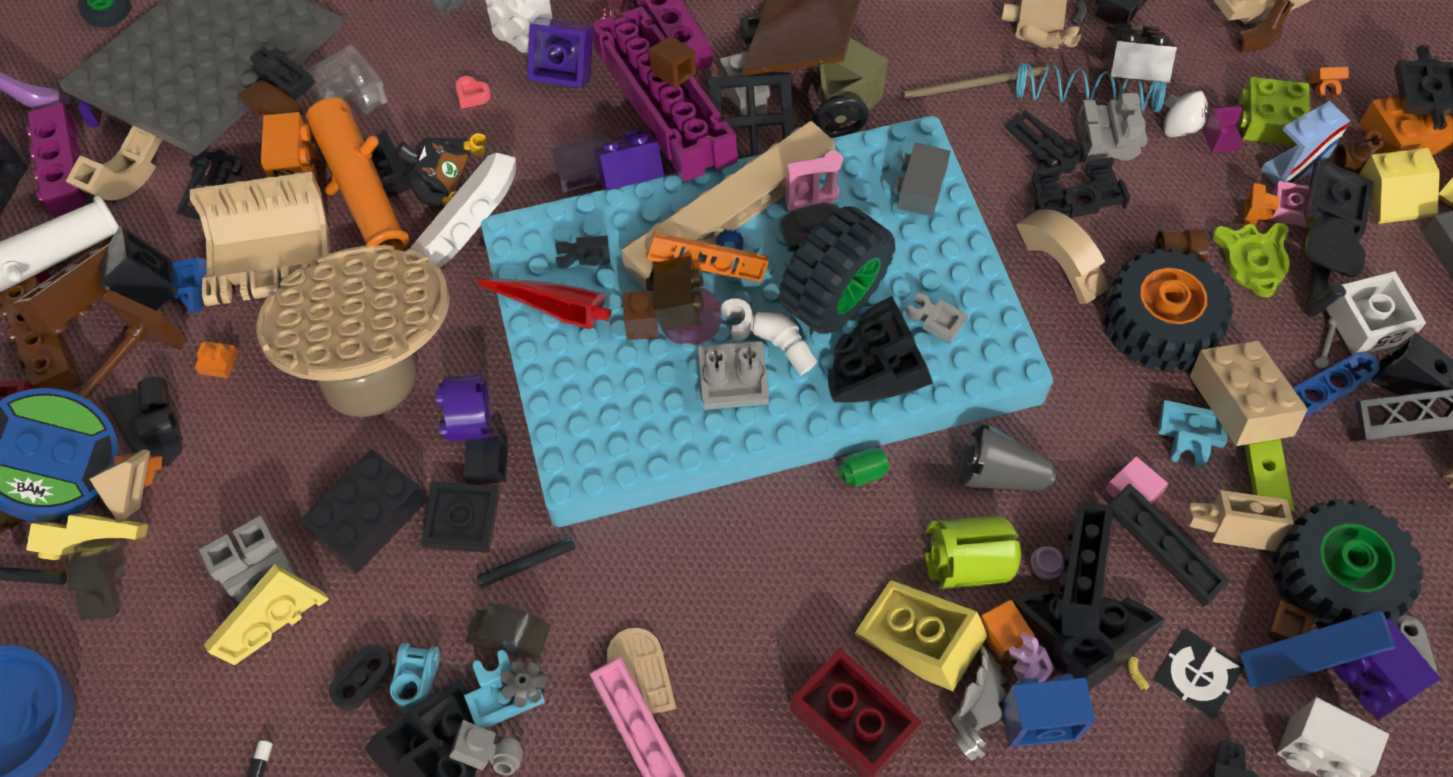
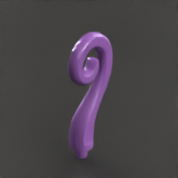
(31, 95)

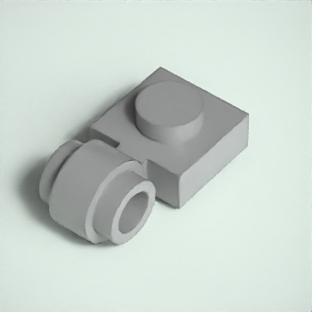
(475, 748)

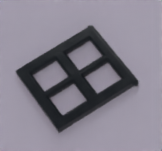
(755, 120)

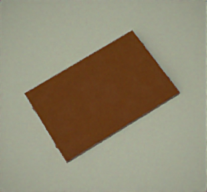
(800, 34)

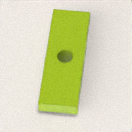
(1274, 480)

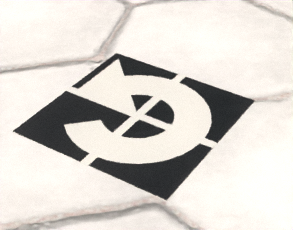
(1199, 673)

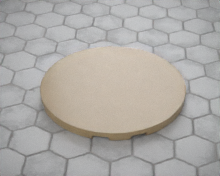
(353, 313)

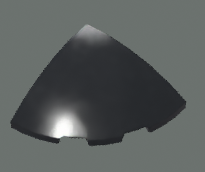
(877, 358)
(1122, 632)
(424, 738)

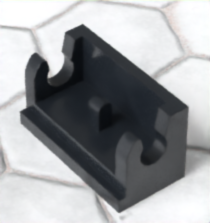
(388, 166)

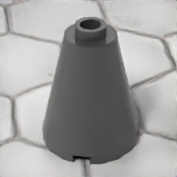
(1003, 463)

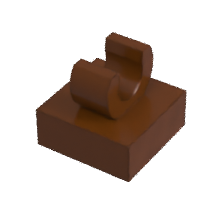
(1289, 621)

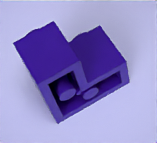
(629, 160)

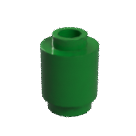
(863, 467)

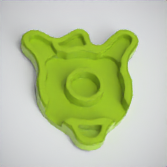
(1255, 258)

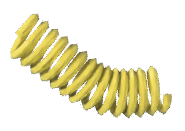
(1133, 667)

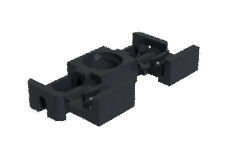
(1100, 192)

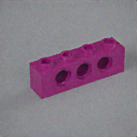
(675, 20)
(55, 154)

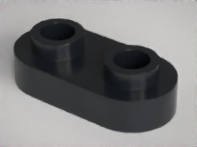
(358, 676)

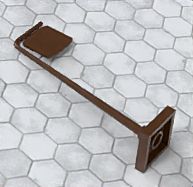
(142, 323)

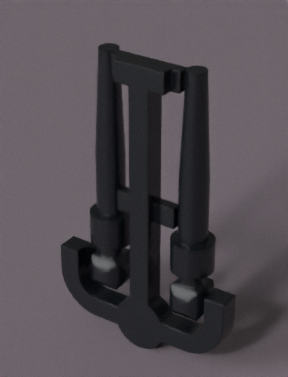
(1042, 148)
(200, 163)

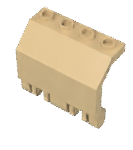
(259, 234)

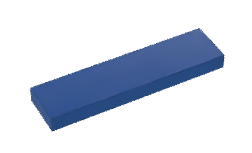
(1318, 650)

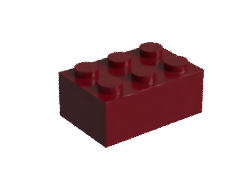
(855, 715)

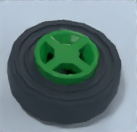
(104, 12)

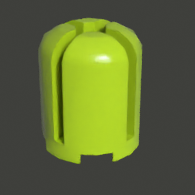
(972, 552)

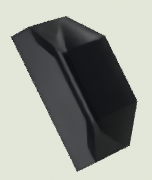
(801, 221)

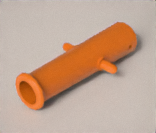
(355, 172)

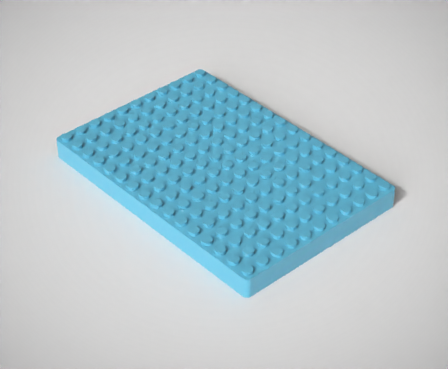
(626, 417)

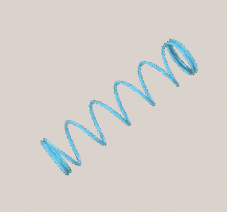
(1021, 80)

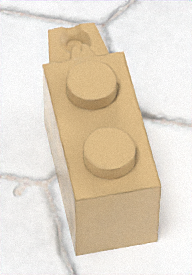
(1243, 519)

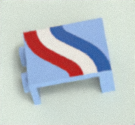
(1315, 139)

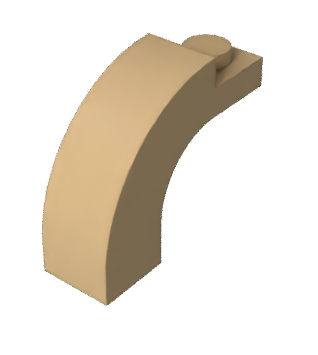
(121, 174)
(1070, 247)

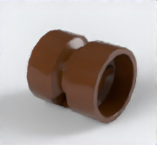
(1190, 241)

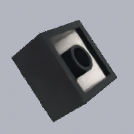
(137, 270)

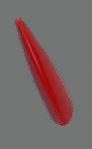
(563, 302)

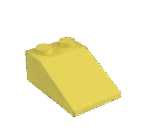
(923, 633)

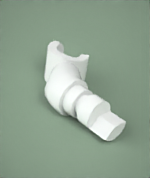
(773, 327)

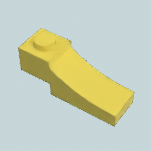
(59, 539)

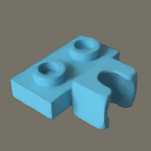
(1192, 430)
(487, 703)

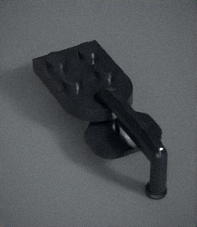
(1336, 221)

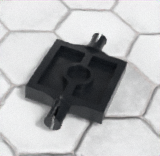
(1426, 86)

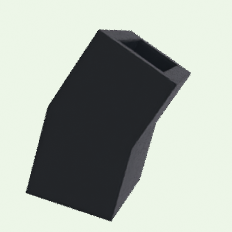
(485, 461)

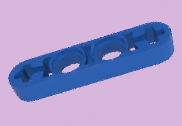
(1327, 391)

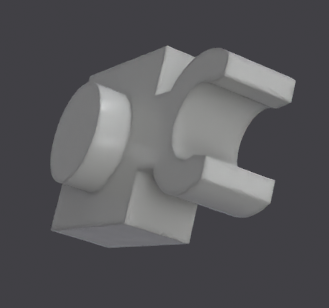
(940, 320)

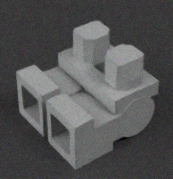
(1112, 129)
(244, 565)

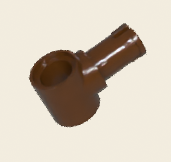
(1356, 154)

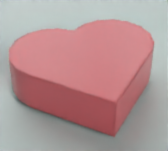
(472, 92)

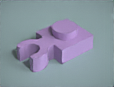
(1031, 660)

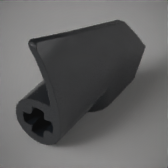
(149, 419)

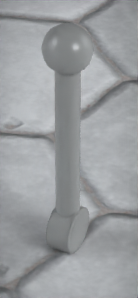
(1322, 362)

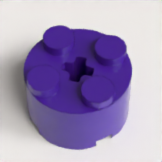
(465, 408)

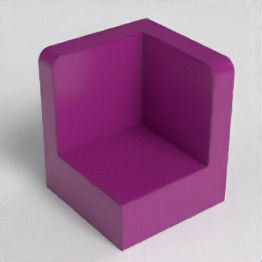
(1222, 129)

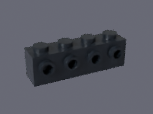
(1087, 571)

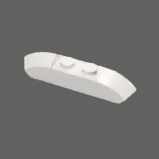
(467, 209)

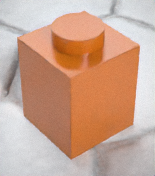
(1004, 629)

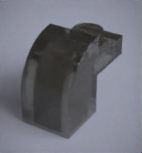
(93, 578)
(509, 630)

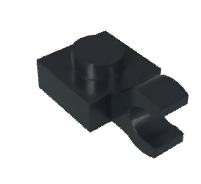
(588, 250)

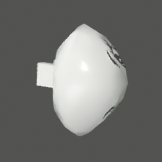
(1186, 114)

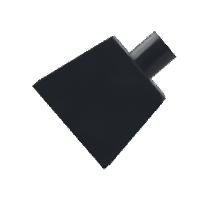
(1415, 368)

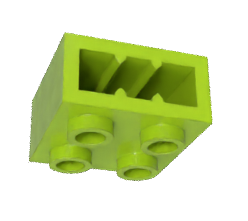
(1271, 106)

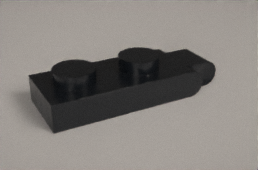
(282, 72)

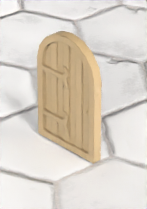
(646, 665)

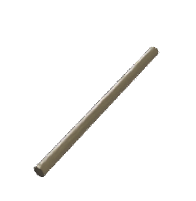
(970, 83)

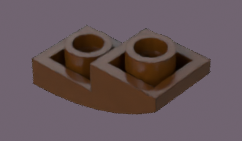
(268, 99)

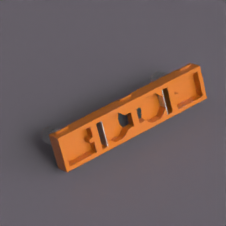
(708, 256)

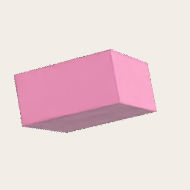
(1291, 203)
(1141, 478)

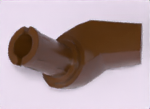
(1267, 30)

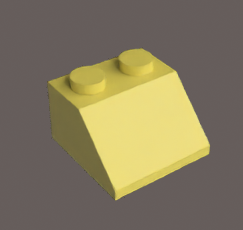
(1403, 185)

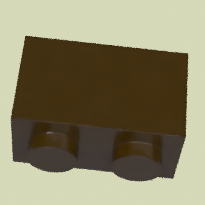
(677, 293)

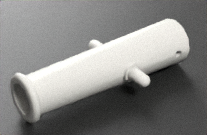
(54, 242)

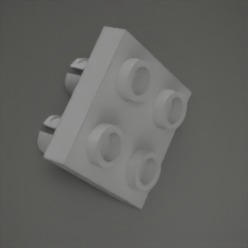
(733, 375)

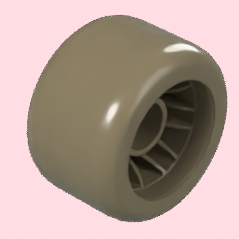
(373, 392)

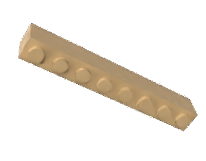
(733, 200)

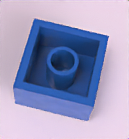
(1047, 711)

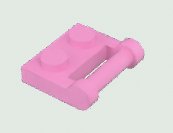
(804, 181)

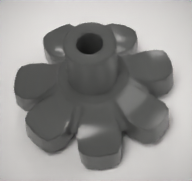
(524, 690)

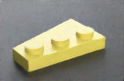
(268, 607)

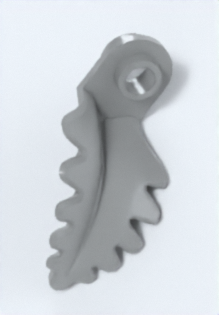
(980, 706)

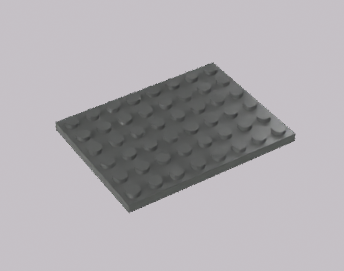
(189, 61)

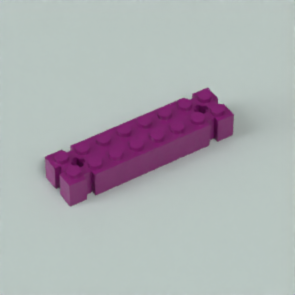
(677, 117)

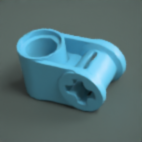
(414, 670)

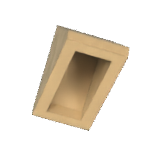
(123, 484)

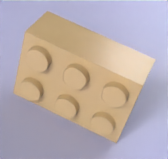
(1248, 393)

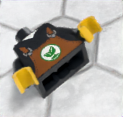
(437, 166)

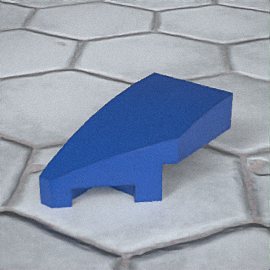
(189, 282)

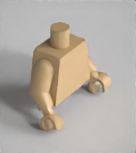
(1041, 23)

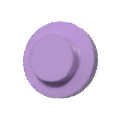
(1047, 563)

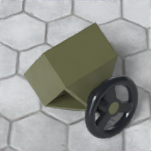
(850, 89)

